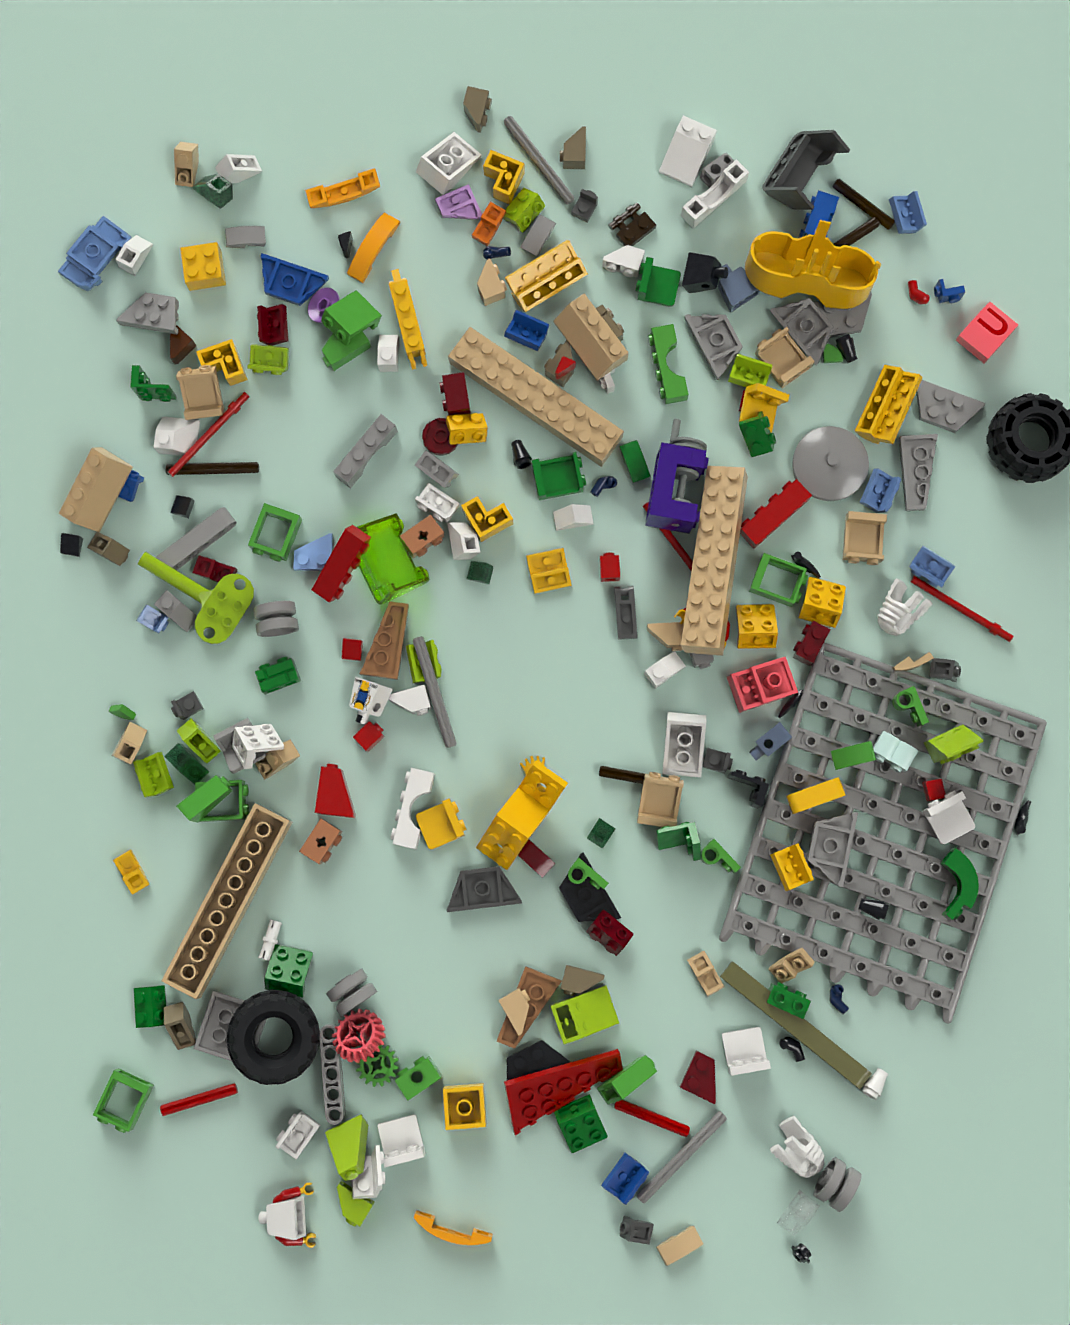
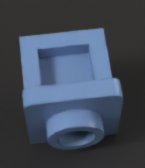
(153, 619)

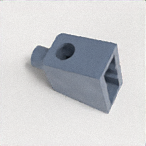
(736, 288)
(777, 734)

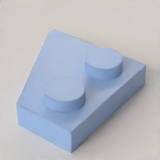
(314, 554)

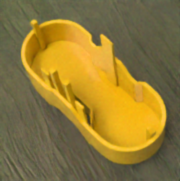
(811, 266)

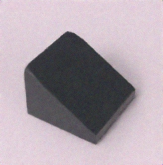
(345, 240)
(182, 506)
(71, 544)

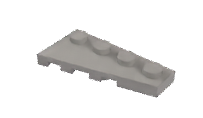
(916, 464)

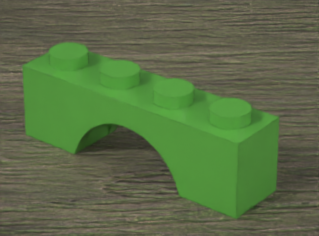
(673, 386)

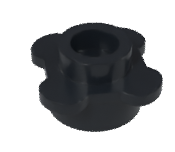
(801, 1253)

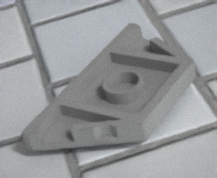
(152, 313)
(846, 320)
(806, 326)
(715, 339)
(945, 407)
(832, 846)

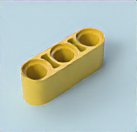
(815, 795)

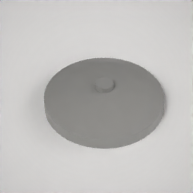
(830, 463)

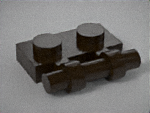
(634, 231)

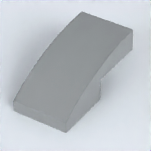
(538, 235)
(245, 236)

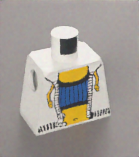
(368, 699)

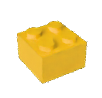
(203, 266)
(464, 1106)

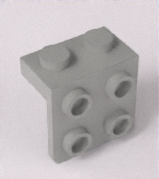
(224, 740)

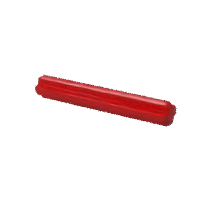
(198, 1099)
(652, 1117)

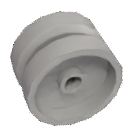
(275, 618)
(352, 993)
(837, 1184)

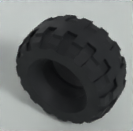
(1013, 455)
(273, 1068)

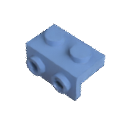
(908, 213)
(880, 491)
(931, 566)

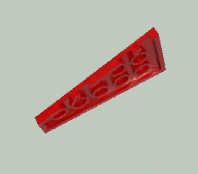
(553, 1088)

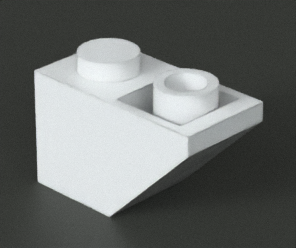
(133, 254)
(624, 260)
(463, 541)

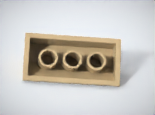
(591, 337)
(95, 489)

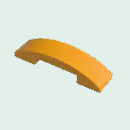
(343, 191)
(371, 246)
(478, 1236)

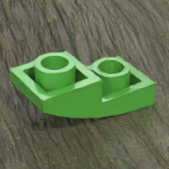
(853, 755)

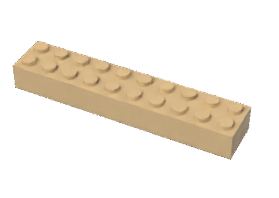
(535, 396)
(714, 560)
(227, 901)

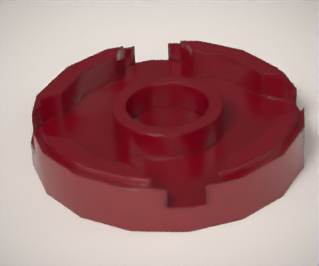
(436, 437)

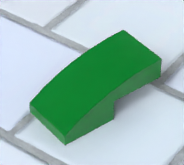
(634, 461)

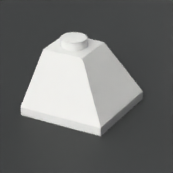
(176, 435)

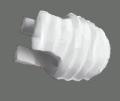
(896, 616)
(802, 1151)

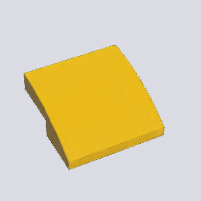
(548, 570)

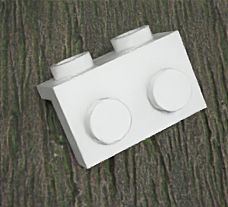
(437, 503)
(297, 1135)

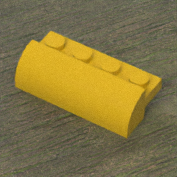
(546, 276)
(888, 405)

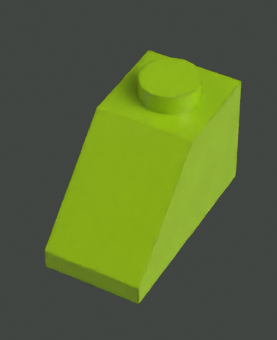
(198, 740)
(353, 1209)

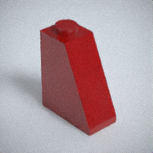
(333, 793)

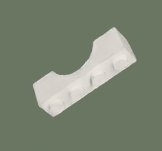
(703, 205)
(418, 783)

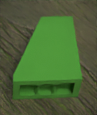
(338, 354)
(205, 798)
(627, 1080)

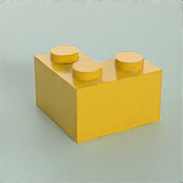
(507, 174)
(225, 358)
(486, 523)

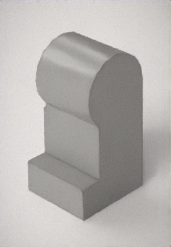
(713, 170)

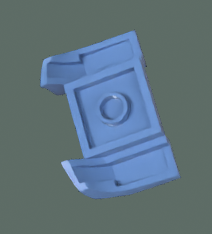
(93, 253)

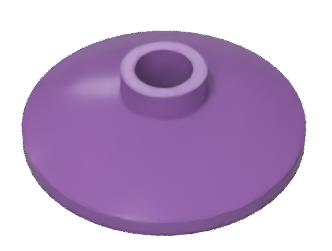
(320, 301)

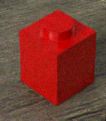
(609, 567)
(369, 735)

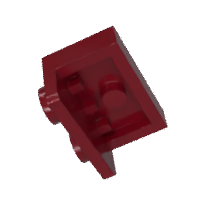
(272, 324)
(609, 933)

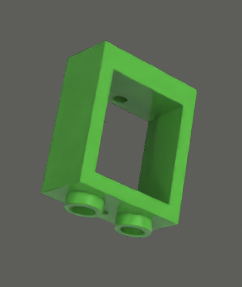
(283, 515)
(782, 564)
(243, 807)
(132, 1081)

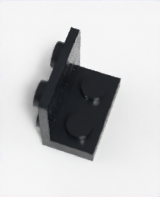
(757, 795)

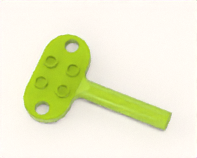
(221, 606)

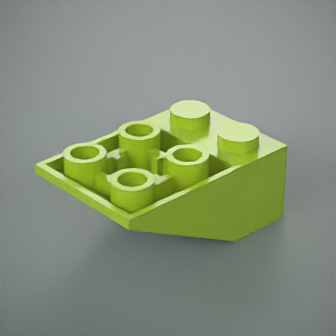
(952, 744)
(584, 1014)

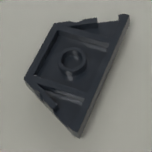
(584, 898)
(534, 1059)

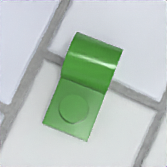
(913, 702)
(728, 864)
(596, 880)

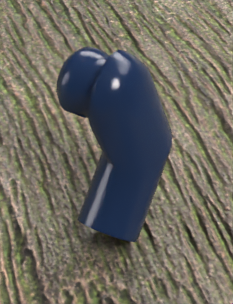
(495, 252)
(603, 483)
(836, 998)

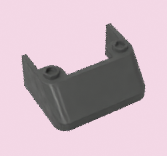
(799, 163)

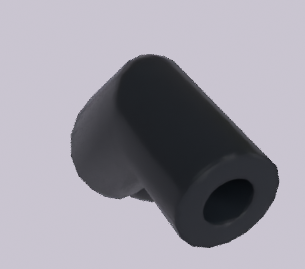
(793, 1045)

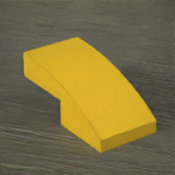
(131, 871)

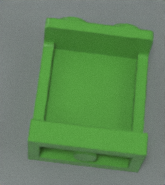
(350, 317)

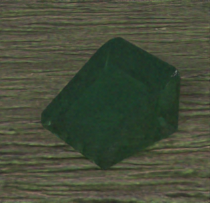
(480, 572)
(601, 833)

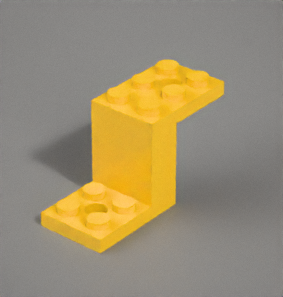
(521, 815)

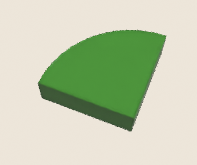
(831, 354)
(122, 712)

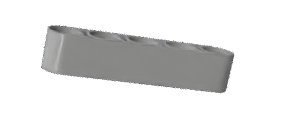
(198, 539)
(328, 1083)

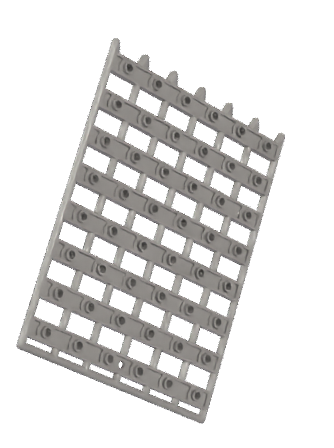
(841, 960)

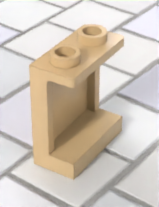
(785, 356)
(200, 392)
(864, 537)
(660, 800)

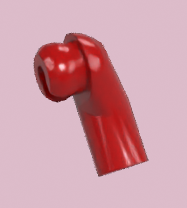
(917, 295)

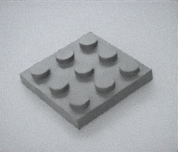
(213, 1031)

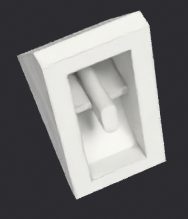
(573, 516)

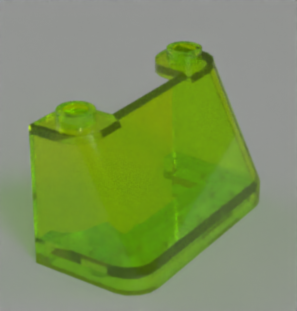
(387, 562)

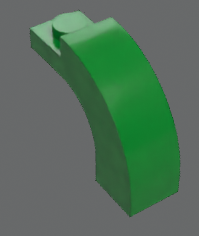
(966, 881)

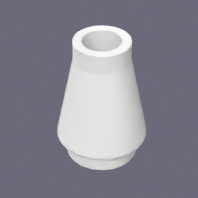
(875, 1084)

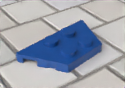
(290, 280)

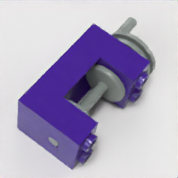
(681, 460)

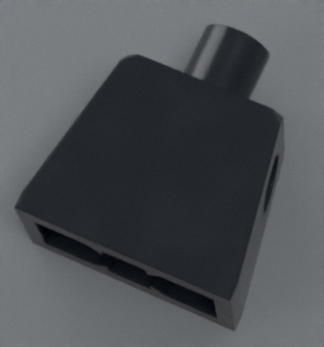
(702, 273)

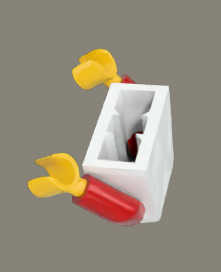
(287, 1217)

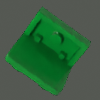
(657, 284)

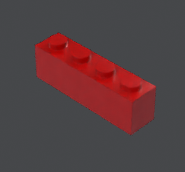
(773, 515)
(341, 563)

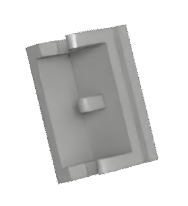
(436, 469)

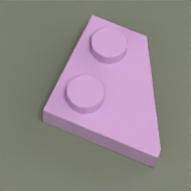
(459, 204)

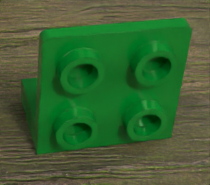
(145, 390)
(679, 835)
(288, 970)
(580, 1124)

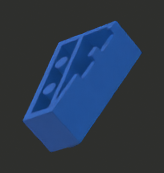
(823, 209)

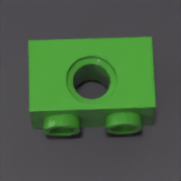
(410, 1087)

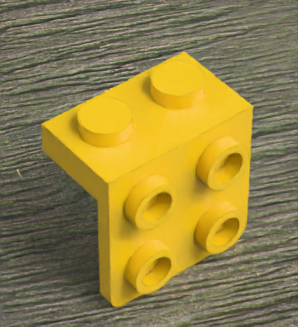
(441, 824)

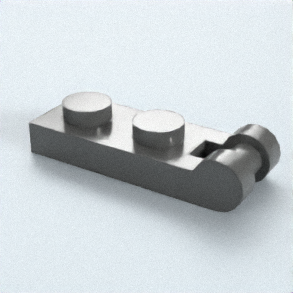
(625, 613)

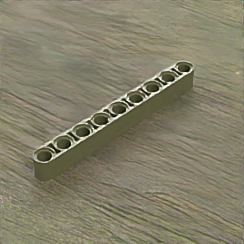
(798, 1027)

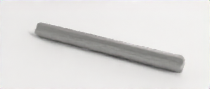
(539, 160)
(434, 691)
(681, 1157)

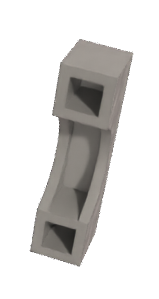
(355, 461)

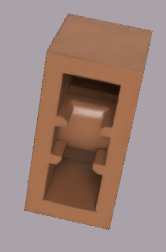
(427, 528)
(311, 846)

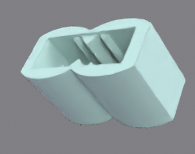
(894, 752)

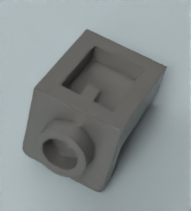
(585, 205)
(945, 669)
(186, 706)
(717, 760)
(636, 1230)

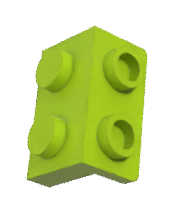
(524, 209)
(268, 359)
(749, 371)
(415, 668)
(153, 775)

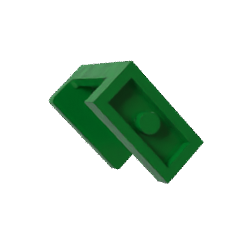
(558, 476)

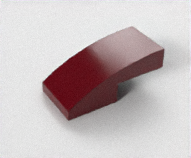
(212, 569)
(536, 858)

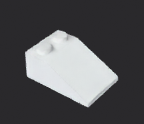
(687, 151)
(447, 163)
(684, 744)

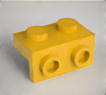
(467, 428)
(792, 867)

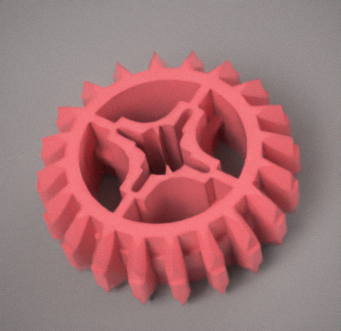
(372, 1029)

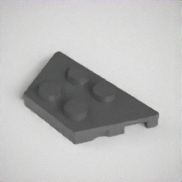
(482, 890)

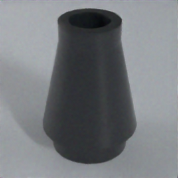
(847, 348)
(520, 455)
(875, 908)

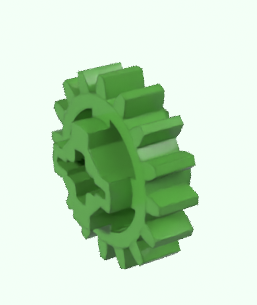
(388, 1070)

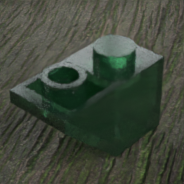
(215, 189)
(186, 763)

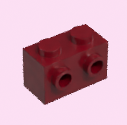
(455, 393)
(811, 643)

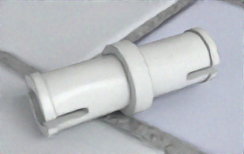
(270, 940)

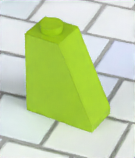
(349, 1146)

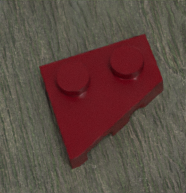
(701, 1077)

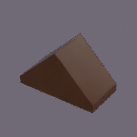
(180, 346)

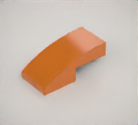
(489, 223)

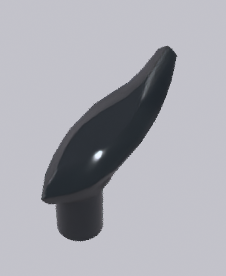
(803, 562)
(791, 703)
(1022, 819)

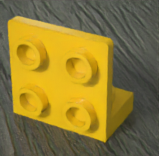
(764, 399)
(823, 602)
(756, 626)

